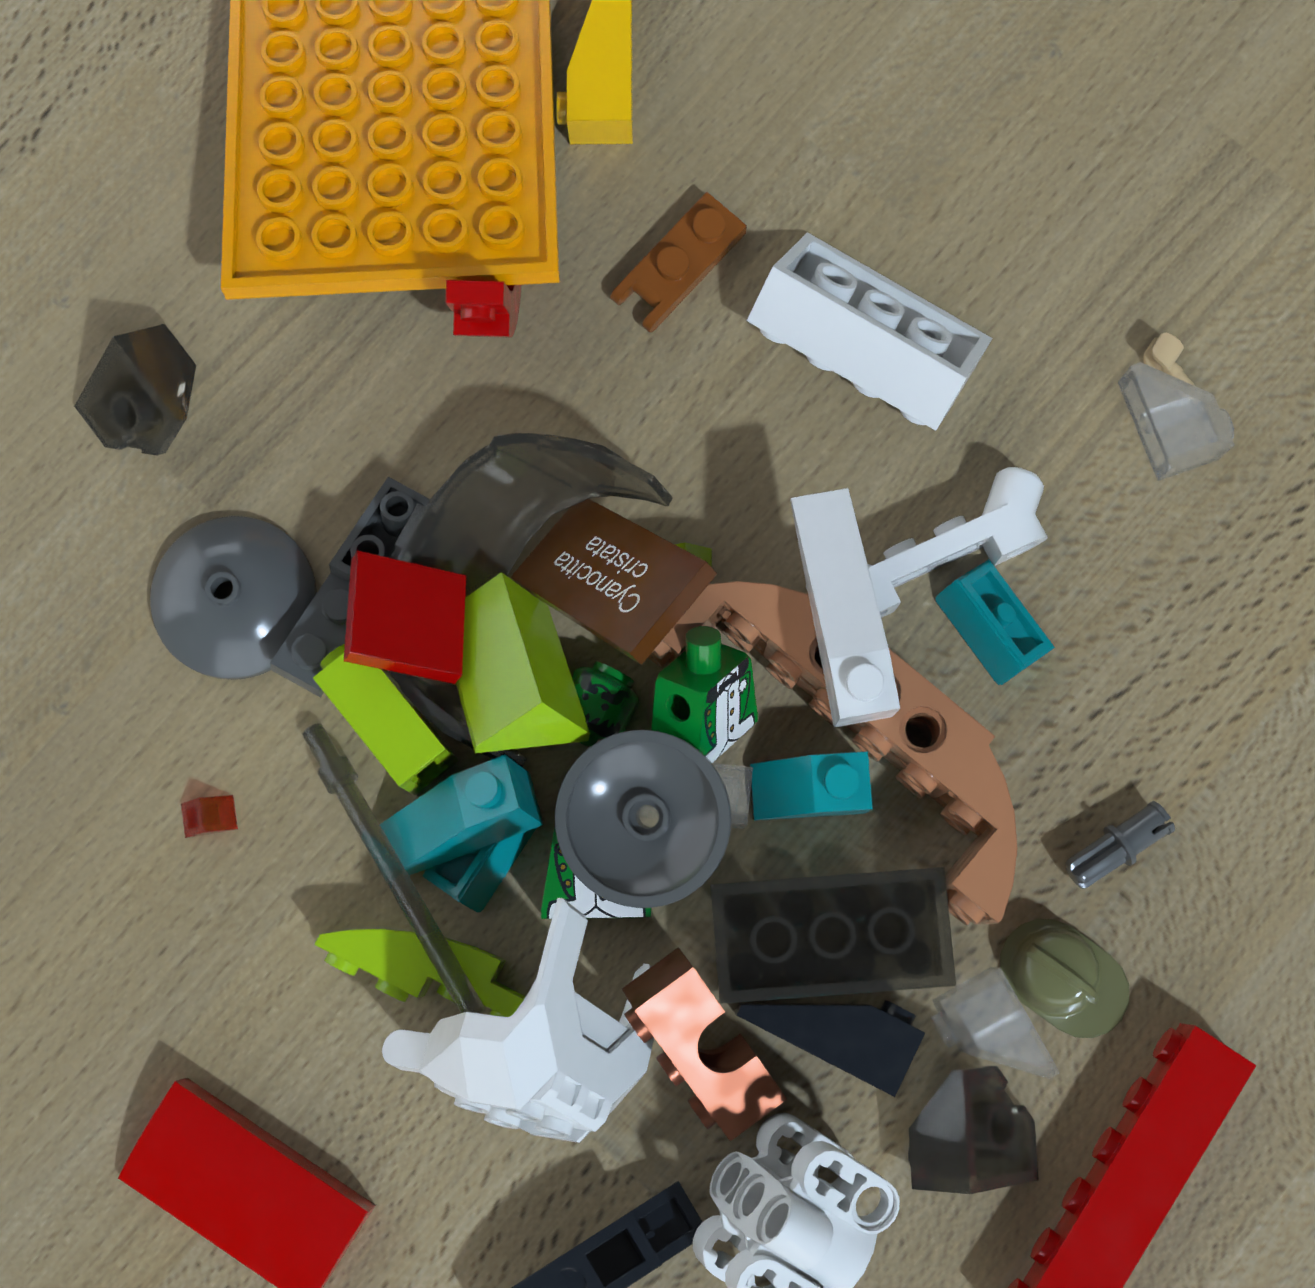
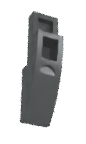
(325, 619)

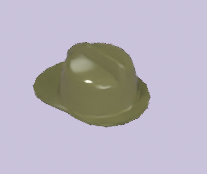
(1065, 978)

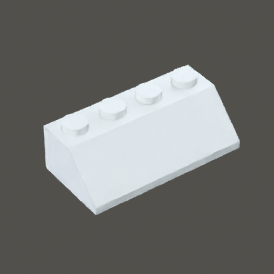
(868, 330)

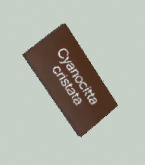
(614, 578)

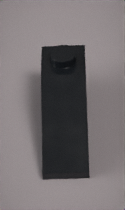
(853, 1037)

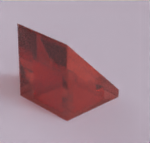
(209, 815)

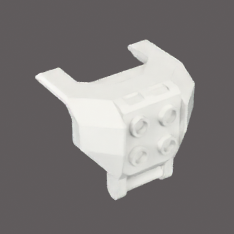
(547, 1066)

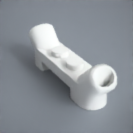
(1003, 530)

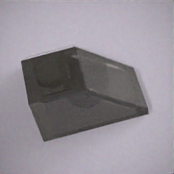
(139, 391)
(972, 1136)

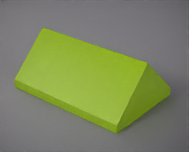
(515, 672)

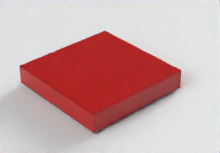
(405, 618)

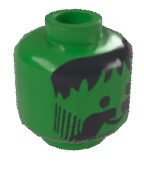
(605, 700)

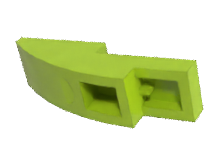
(406, 969)

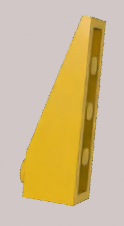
(600, 78)

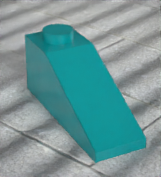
(464, 814)

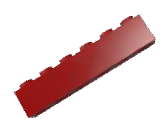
(1140, 1164)

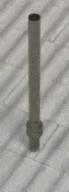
(340, 779)

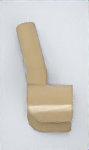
(1163, 354)

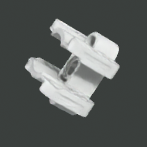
(788, 1218)

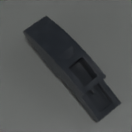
(626, 1247)

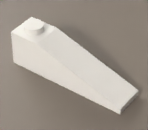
(844, 610)

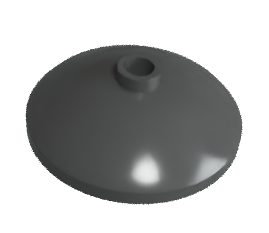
(244, 631)
(602, 826)

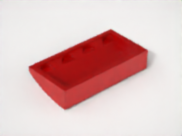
(244, 1189)

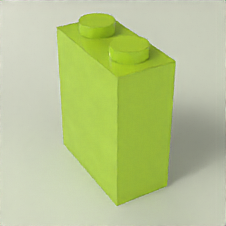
(385, 721)

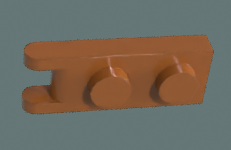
(682, 259)

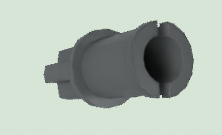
(1119, 845)

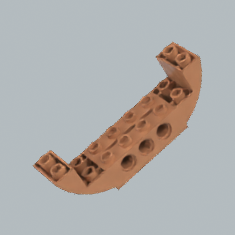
(952, 767)

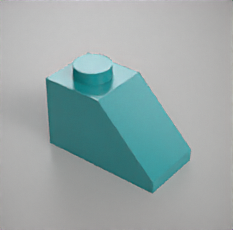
(812, 786)

